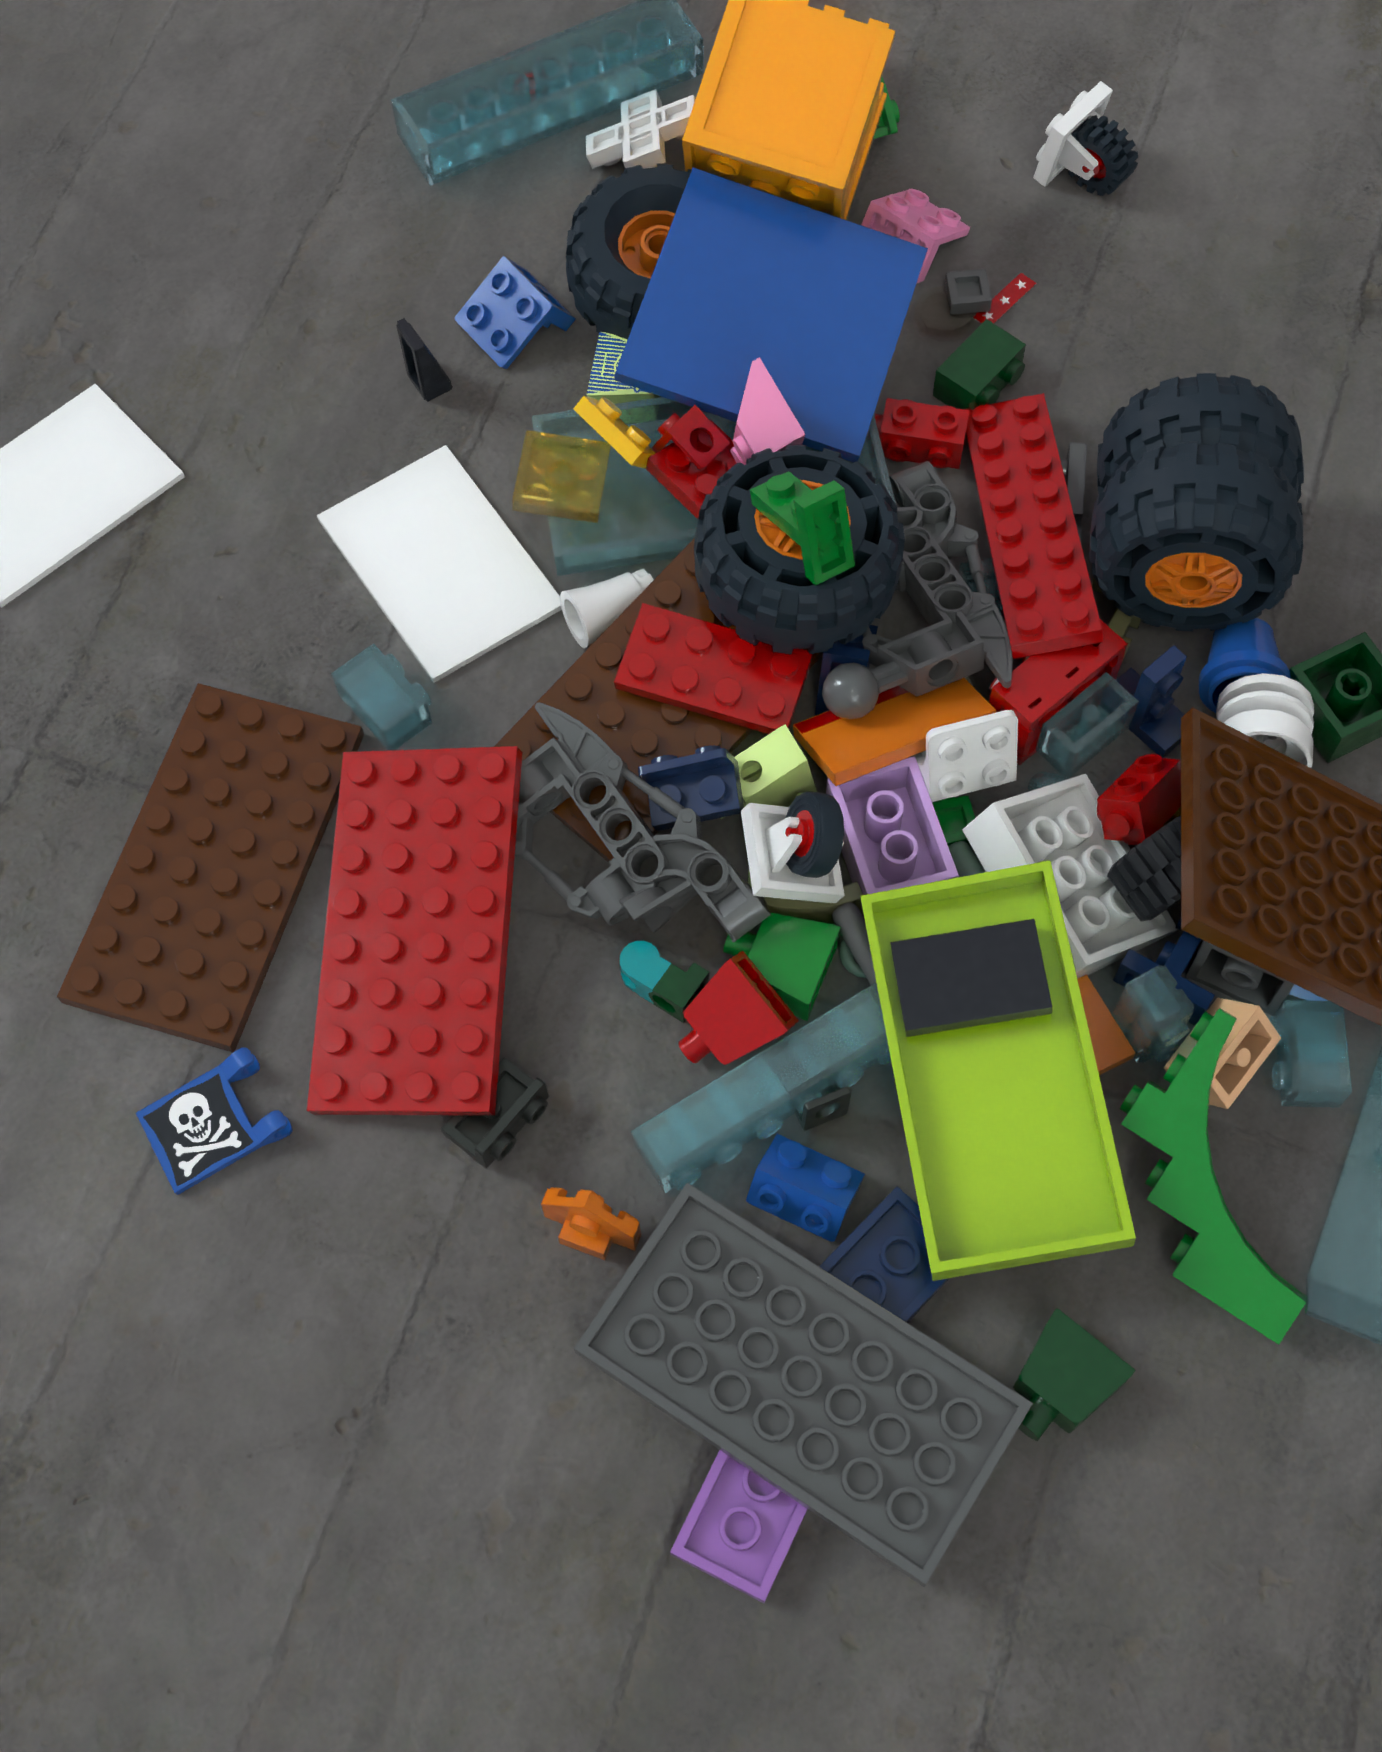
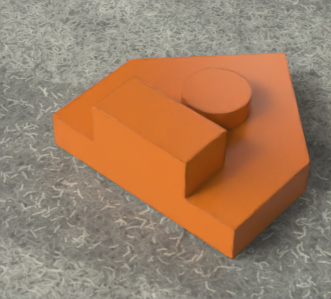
(590, 1222)

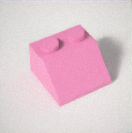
(763, 417)

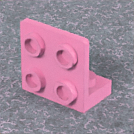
(915, 220)

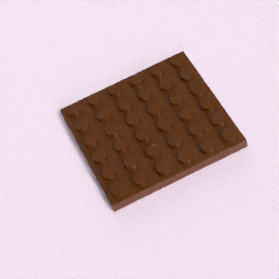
(1281, 865)

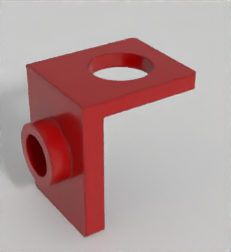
(679, 431)

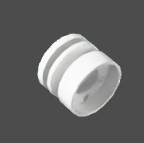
(1272, 712)

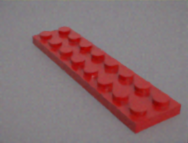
(1031, 528)

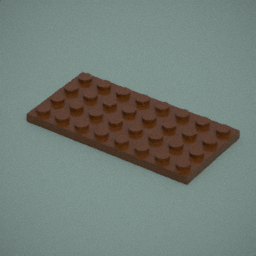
(627, 722)
(212, 868)

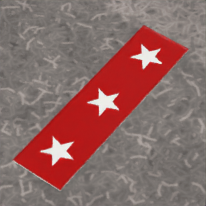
(1006, 298)

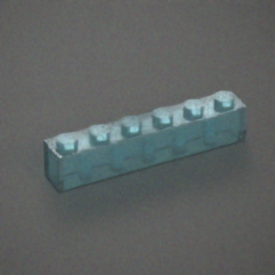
(764, 1091)

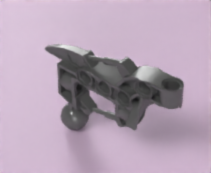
(962, 623)
(573, 769)

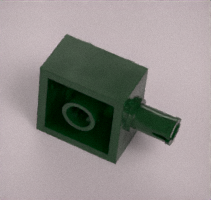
(1345, 695)

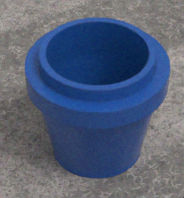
(1237, 653)

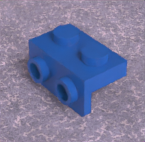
(804, 1187)

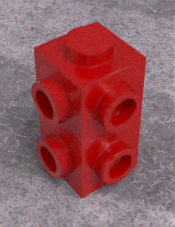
(922, 432)
(1141, 799)

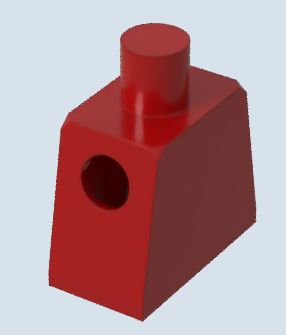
(734, 1014)

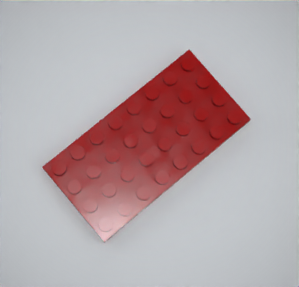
(417, 933)

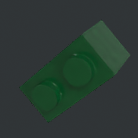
(980, 368)

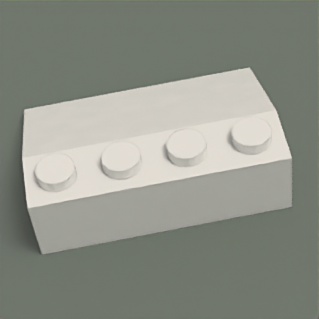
(1064, 827)

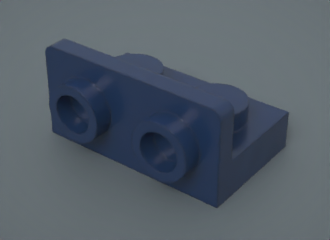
(701, 781)

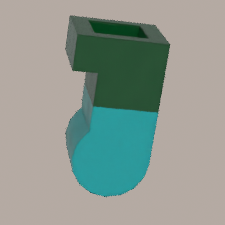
(660, 980)

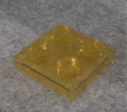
(561, 476)

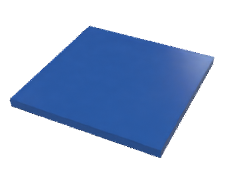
(777, 284)

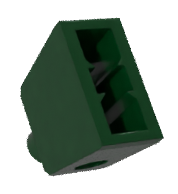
(1067, 1377)

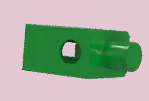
(791, 957)

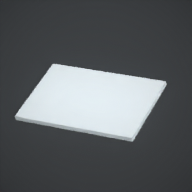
(72, 485)
(440, 563)

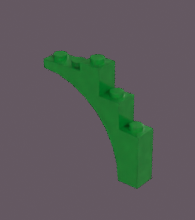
(1219, 1257)

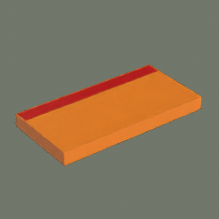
(888, 732)

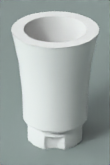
(597, 606)

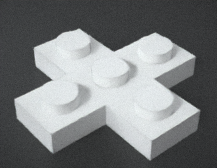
(640, 133)

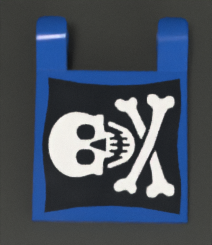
(205, 1125)

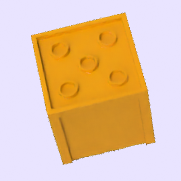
(790, 101)

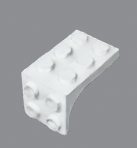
(970, 755)

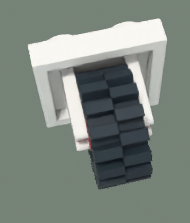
(1087, 145)

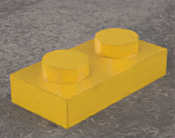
(605, 420)

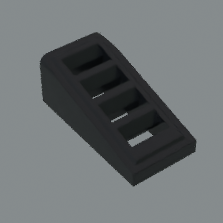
(421, 364)

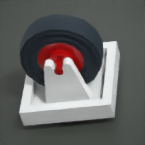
(795, 848)

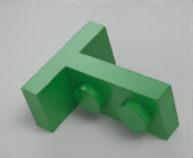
(812, 519)

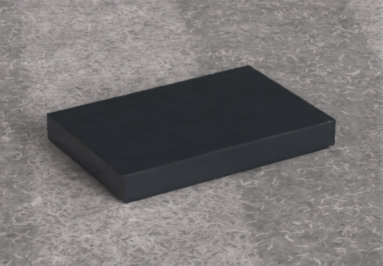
(971, 977)

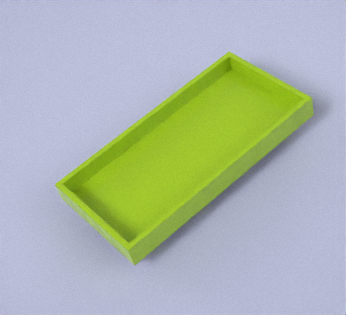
(1005, 1114)

